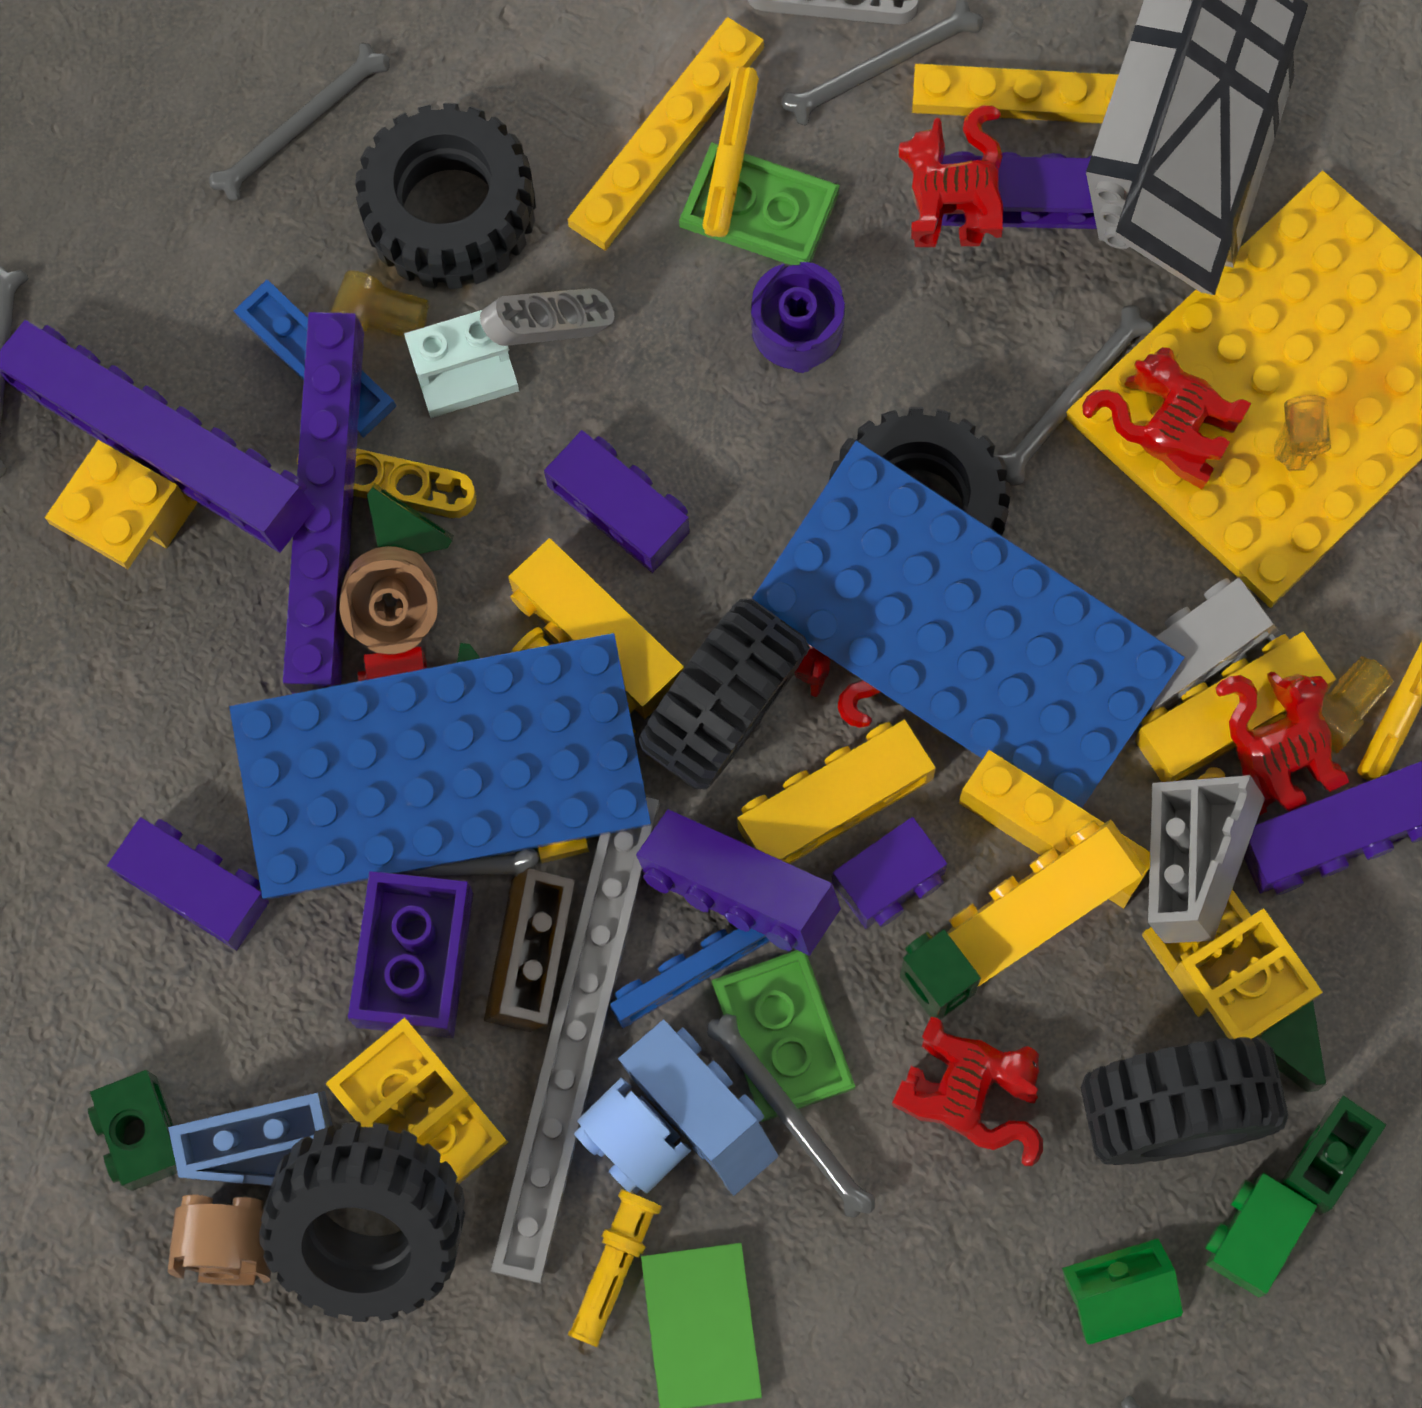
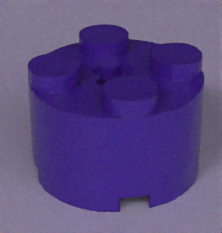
(776, 315)

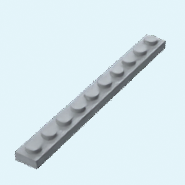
(571, 1055)

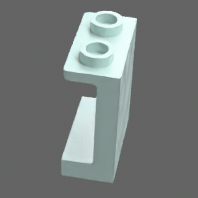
(459, 364)

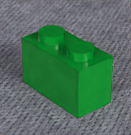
(1259, 1234)

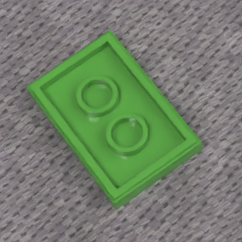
(774, 209)
(787, 1029)
(701, 1327)

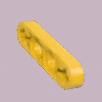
(392, 469)

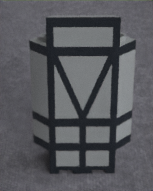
(1193, 130)

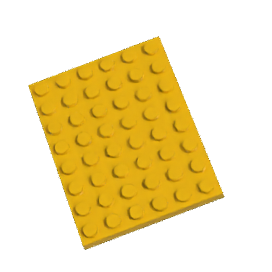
(1310, 308)

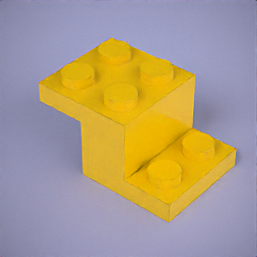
(119, 506)
(1242, 976)
(411, 1090)

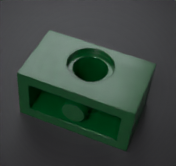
(938, 974)
(114, 1109)
(1333, 1153)

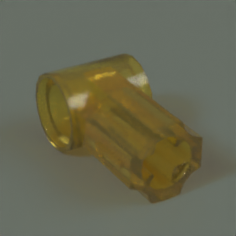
(380, 306)
(1303, 432)
(1353, 699)

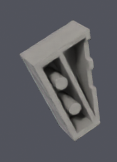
(1213, 636)
(1196, 852)

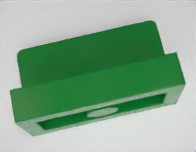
(1124, 1291)

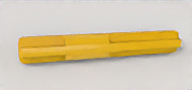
(730, 152)
(1394, 723)

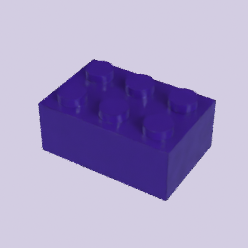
(411, 953)

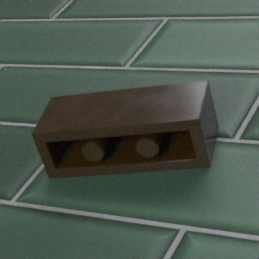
(529, 950)

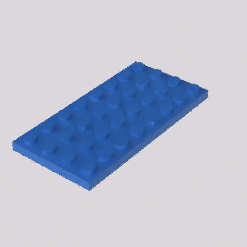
(965, 627)
(439, 766)

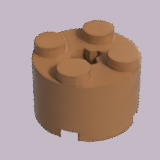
(366, 613)
(218, 1241)

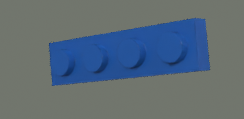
(285, 333)
(682, 974)

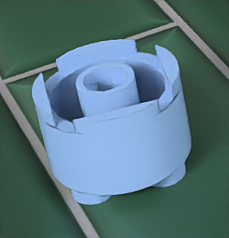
(631, 1137)

